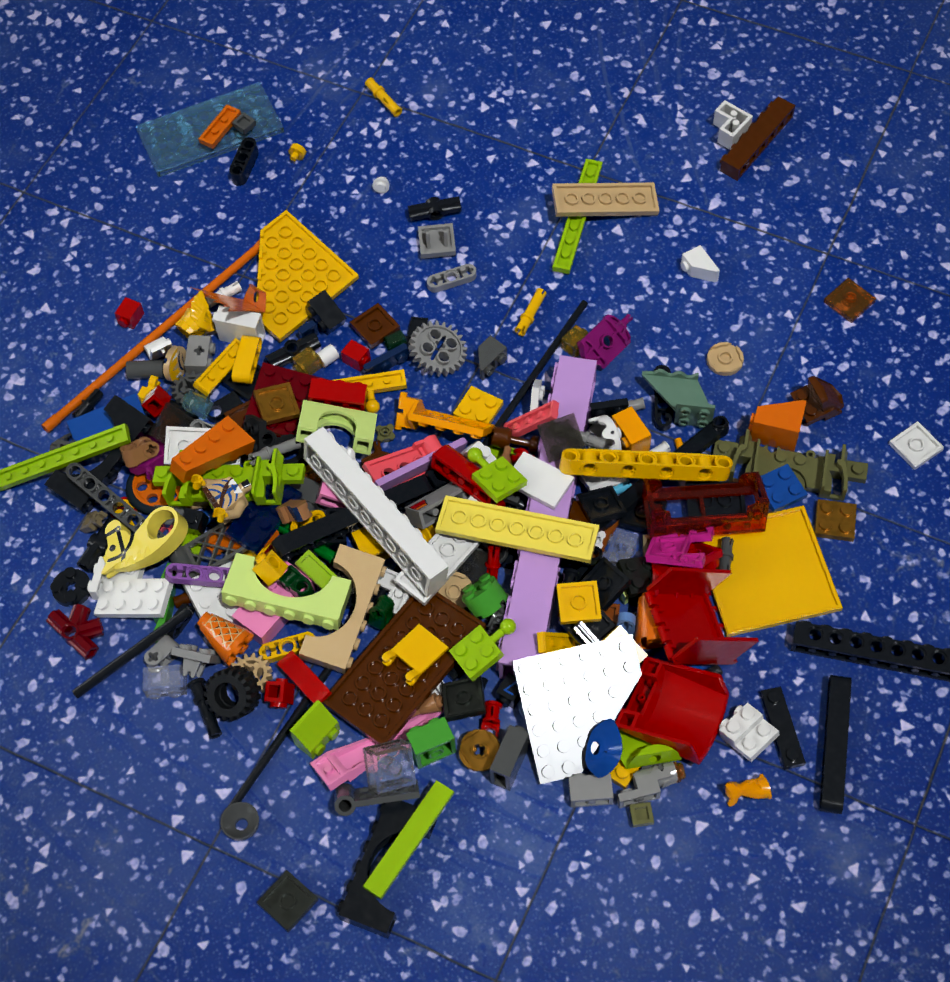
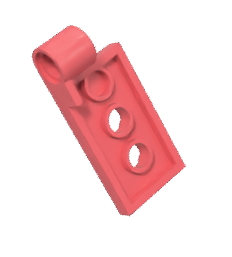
(393, 461)

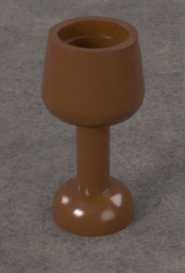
(503, 436)

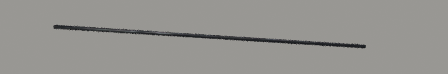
(326, 672)

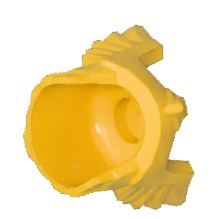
(196, 319)

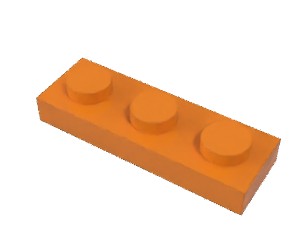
(219, 126)

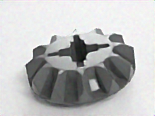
(495, 619)

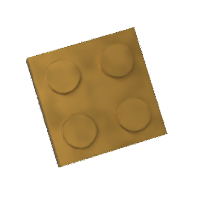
(276, 403)
(835, 520)

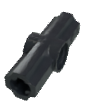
(434, 208)
(284, 355)
(96, 547)

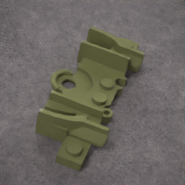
(812, 472)

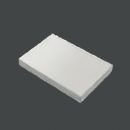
(544, 481)

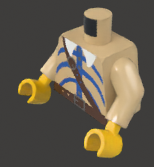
(224, 496)

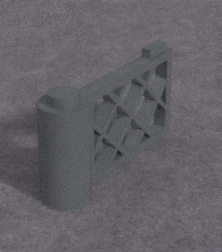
(185, 556)
(349, 798)

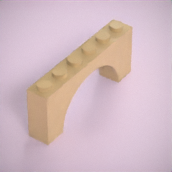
(336, 649)

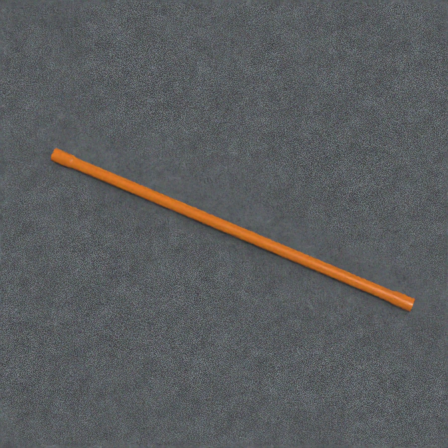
(56, 418)

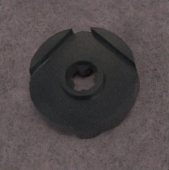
(63, 580)

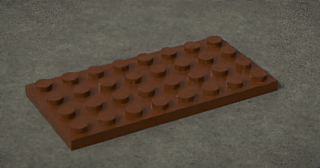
(377, 696)

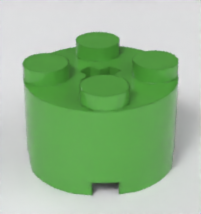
(484, 596)

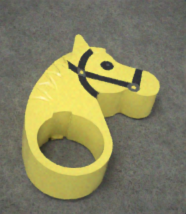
(143, 548)

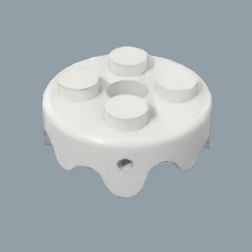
(605, 428)

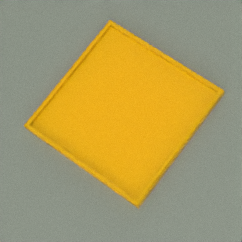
(775, 576)

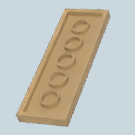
(605, 199)

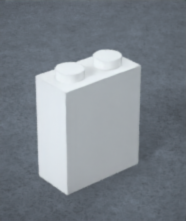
(237, 323)

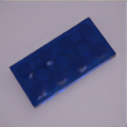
(259, 521)

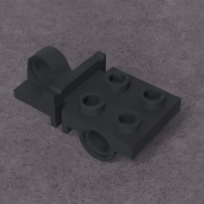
(257, 430)

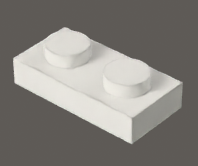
(95, 585)

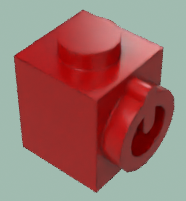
(279, 693)

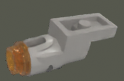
(648, 782)

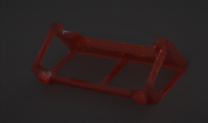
(660, 521)

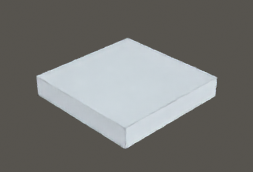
(916, 445)

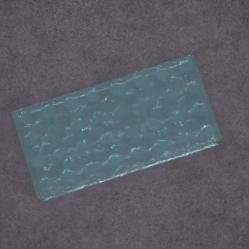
(174, 141)

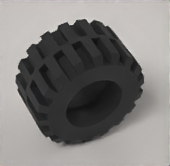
(219, 699)

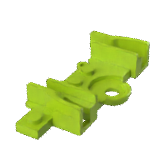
(258, 475)

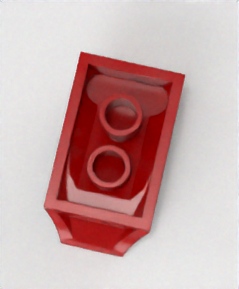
(712, 557)

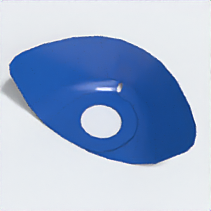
(609, 740)

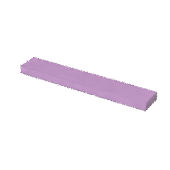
(414, 468)

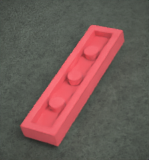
(530, 420)

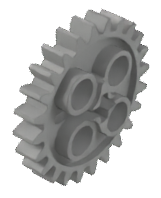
(423, 339)

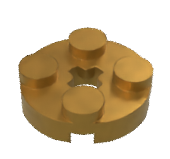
(468, 749)

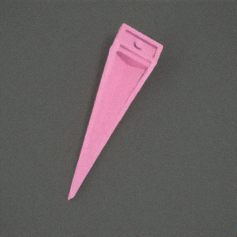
(348, 761)

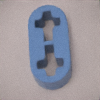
(631, 619)

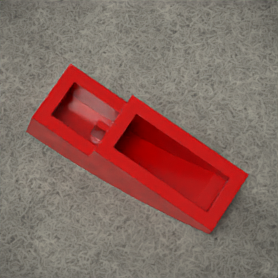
(303, 678)

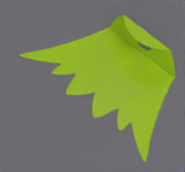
(641, 753)

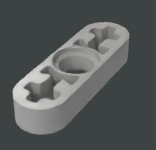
(451, 272)

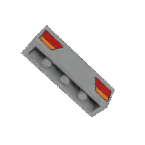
(427, 509)

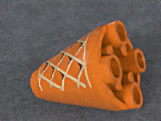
(225, 637)

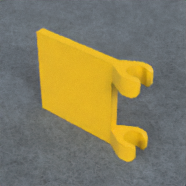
(418, 650)

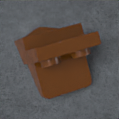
(821, 398)

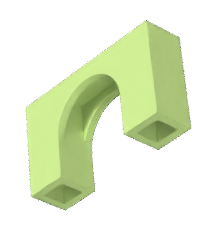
(357, 422)

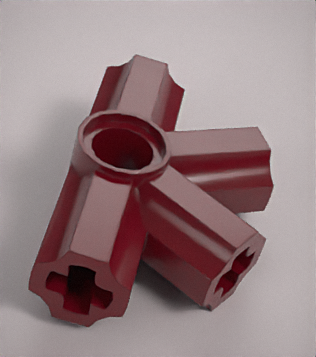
(77, 623)

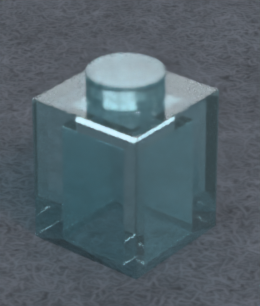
(197, 404)

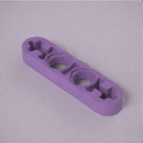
(204, 572)

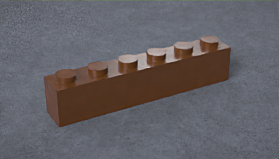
(757, 138)

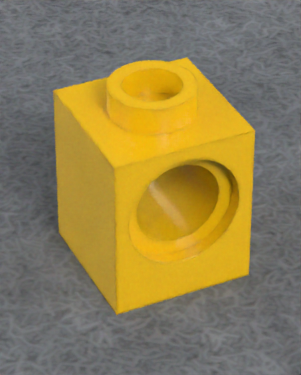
(269, 567)

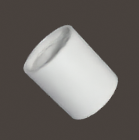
(328, 355)

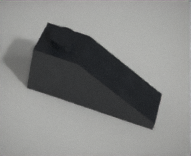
(196, 519)

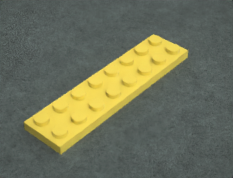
(517, 529)

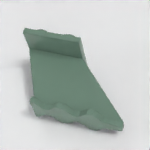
(683, 396)

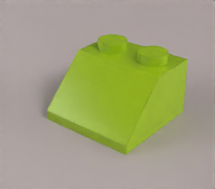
(315, 730)

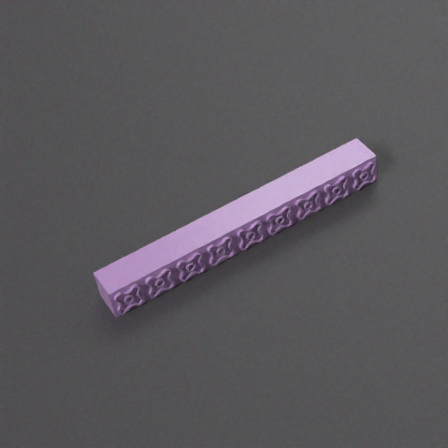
(536, 573)

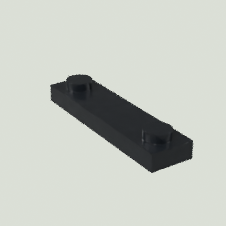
(780, 718)

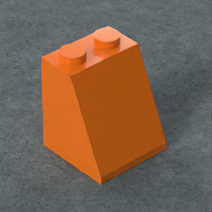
(778, 424)

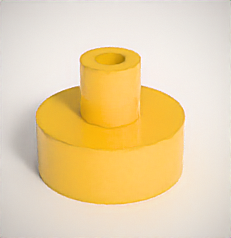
(297, 152)

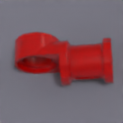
(492, 722)

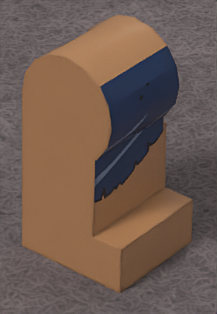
(293, 511)

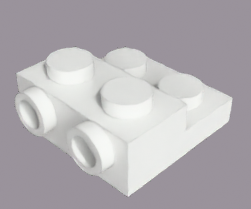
(748, 732)

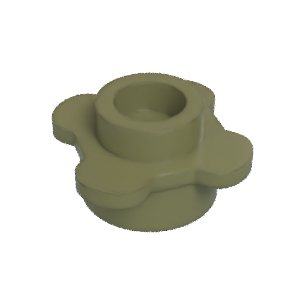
(385, 437)

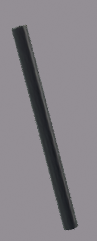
(132, 652)

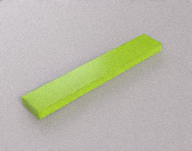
(408, 840)

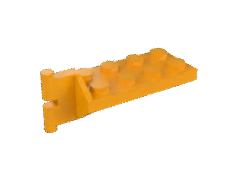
(416, 415)

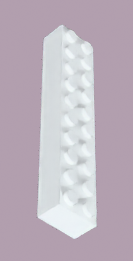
(375, 511)

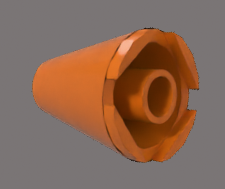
(646, 631)

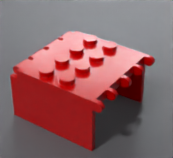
(689, 620)

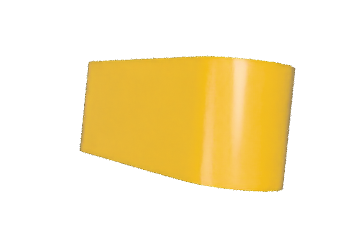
(246, 359)

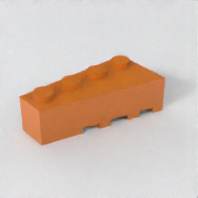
(215, 447)

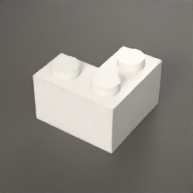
(731, 123)

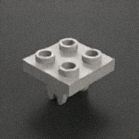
(437, 240)
(195, 660)

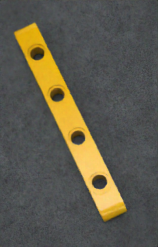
(645, 464)

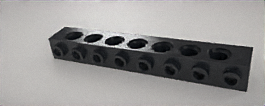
(866, 656)

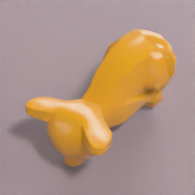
(753, 788)

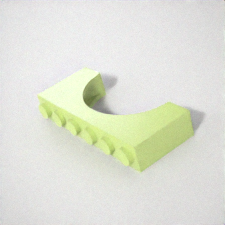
(321, 608)

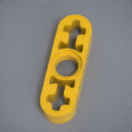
(280, 643)

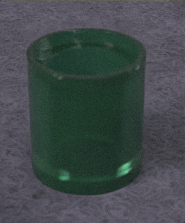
(394, 339)

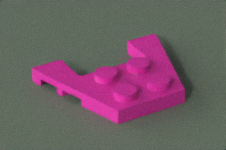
(674, 549)

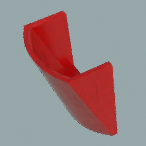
(676, 708)

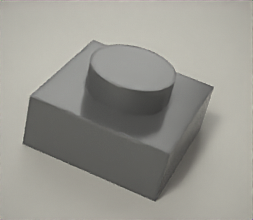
(244, 123)

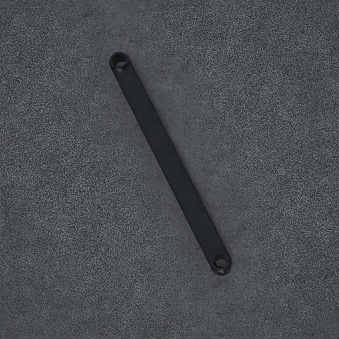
(697, 444)

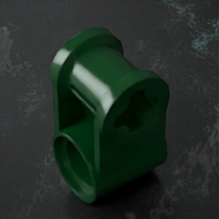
(294, 581)
(381, 613)

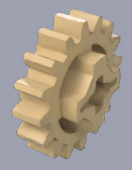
(257, 666)

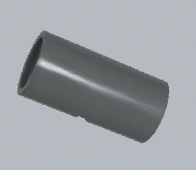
(144, 369)

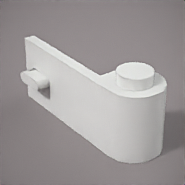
(158, 348)

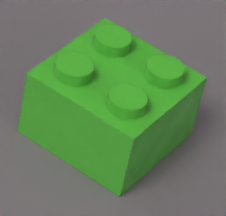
(431, 742)

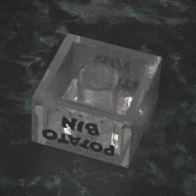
(389, 765)

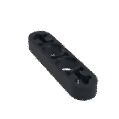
(658, 412)

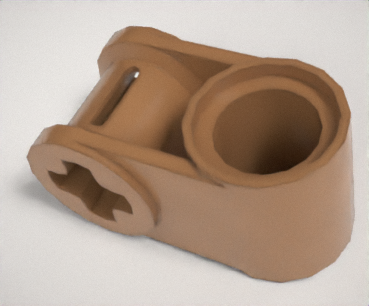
(139, 451)

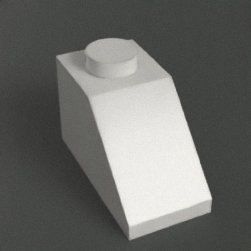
(699, 265)

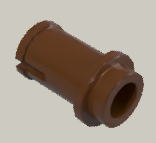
(180, 599)

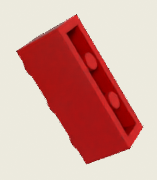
(338, 393)

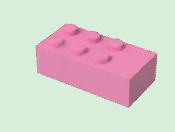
(263, 625)

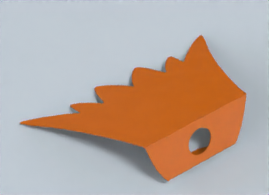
(238, 304)

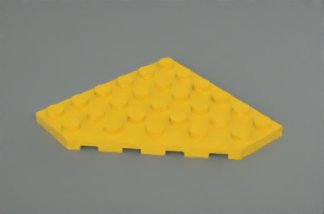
(293, 271)

